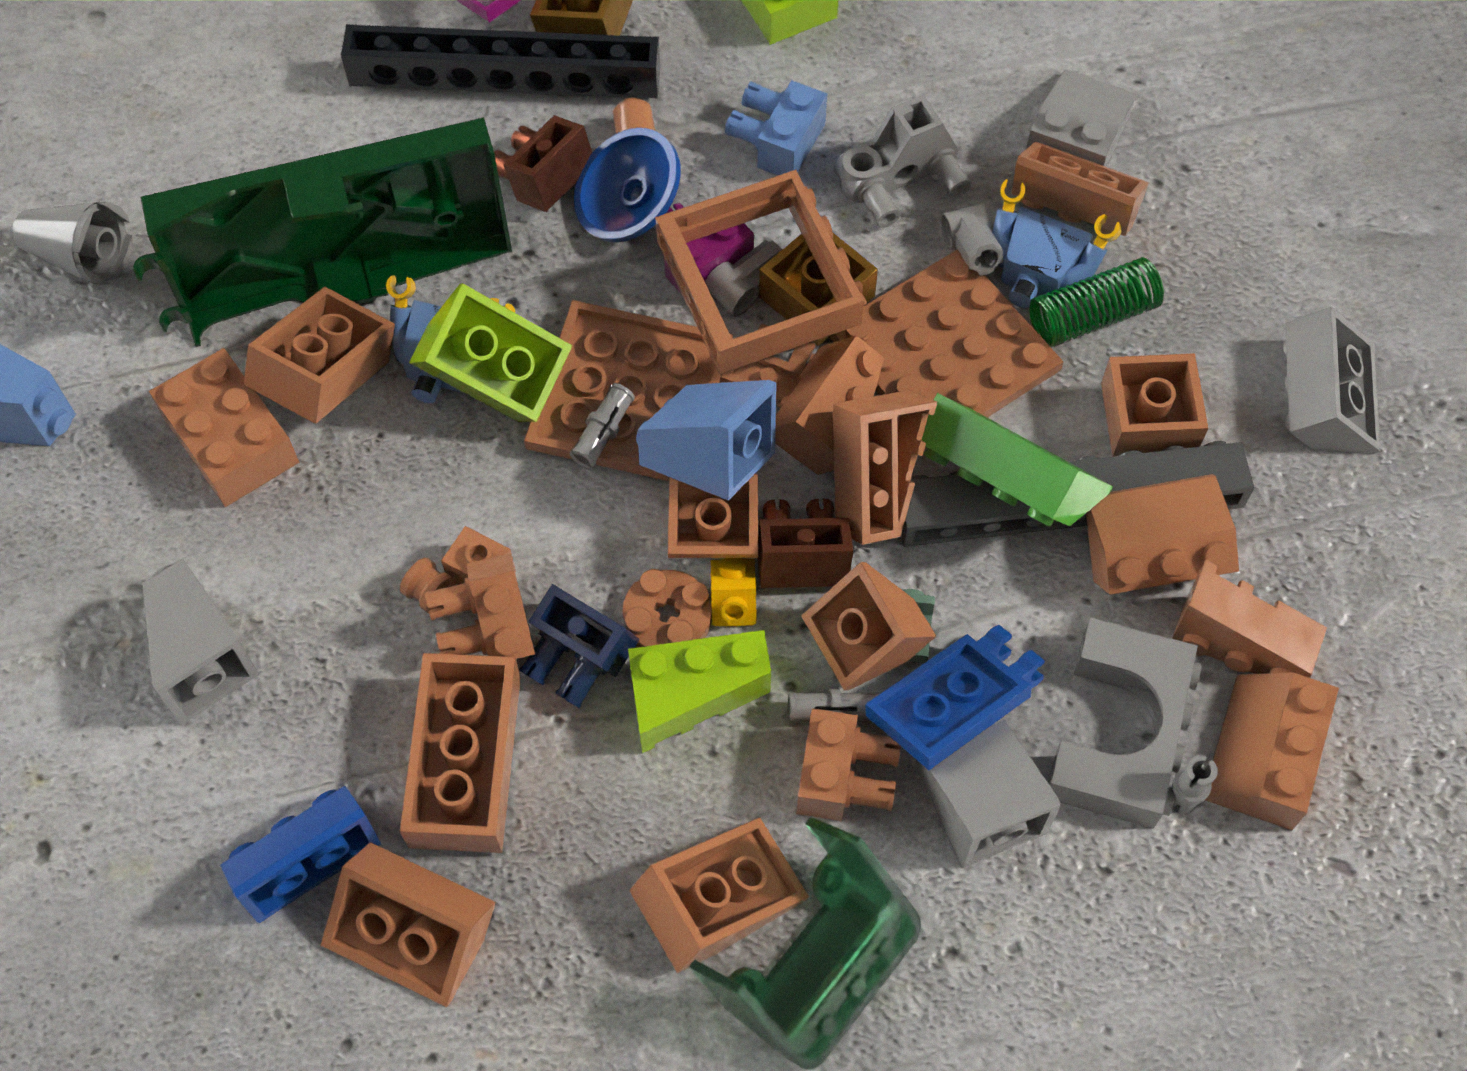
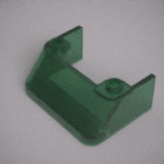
(834, 961)

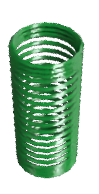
(1058, 333)

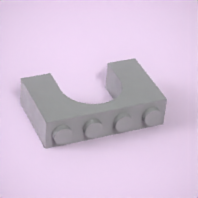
(1160, 675)

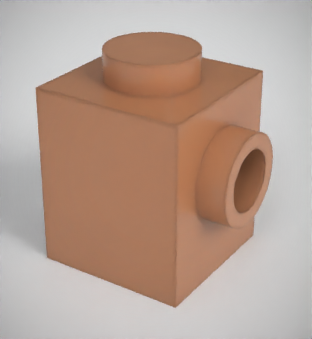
(469, 548)

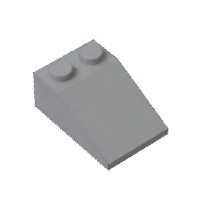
(1083, 117)

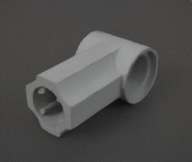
(971, 233)
(738, 283)

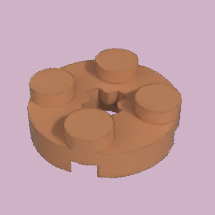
(664, 588)

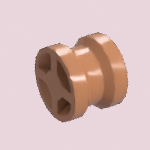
(424, 577)

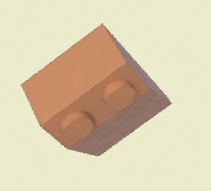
(717, 893)

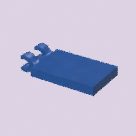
(955, 696)

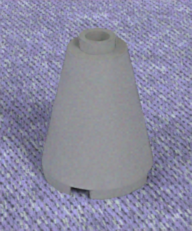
(77, 238)

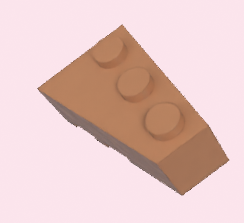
(875, 461)

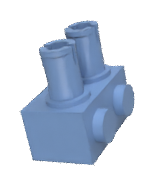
(790, 131)

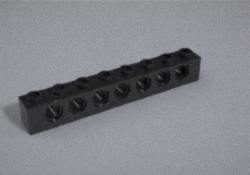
(501, 61)

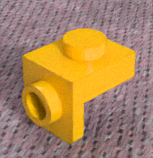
(733, 592)

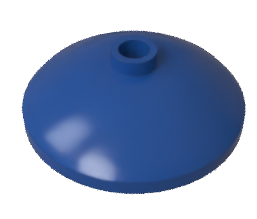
(627, 185)

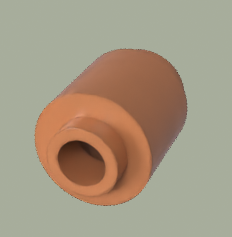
(633, 114)

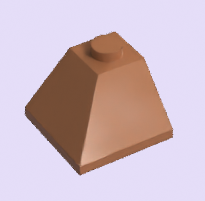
(866, 626)

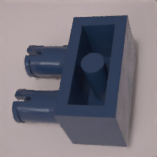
(571, 624)

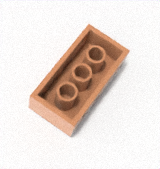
(461, 753)

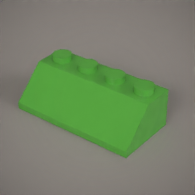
(1010, 464)

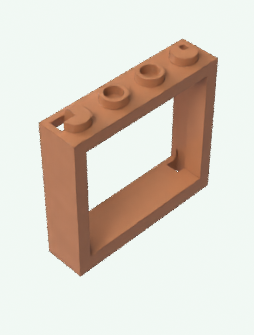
(737, 208)

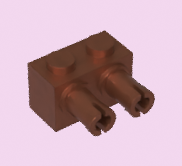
(545, 161)
(803, 550)

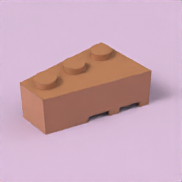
(833, 375)
(1246, 630)

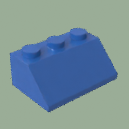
(298, 854)

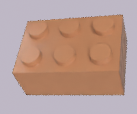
(318, 354)
(224, 427)

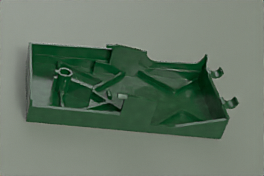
(329, 223)

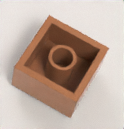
(1153, 403)

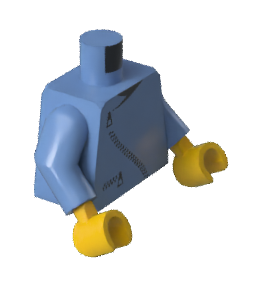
(1044, 252)
(408, 330)

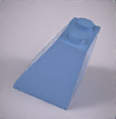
(30, 402)
(712, 435)

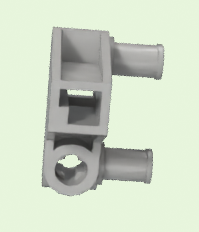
(906, 137)

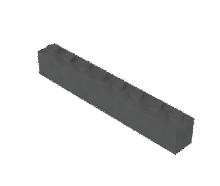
(958, 510)

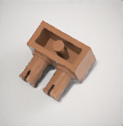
(497, 600)
(826, 775)

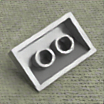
(1331, 384)

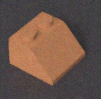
(712, 526)

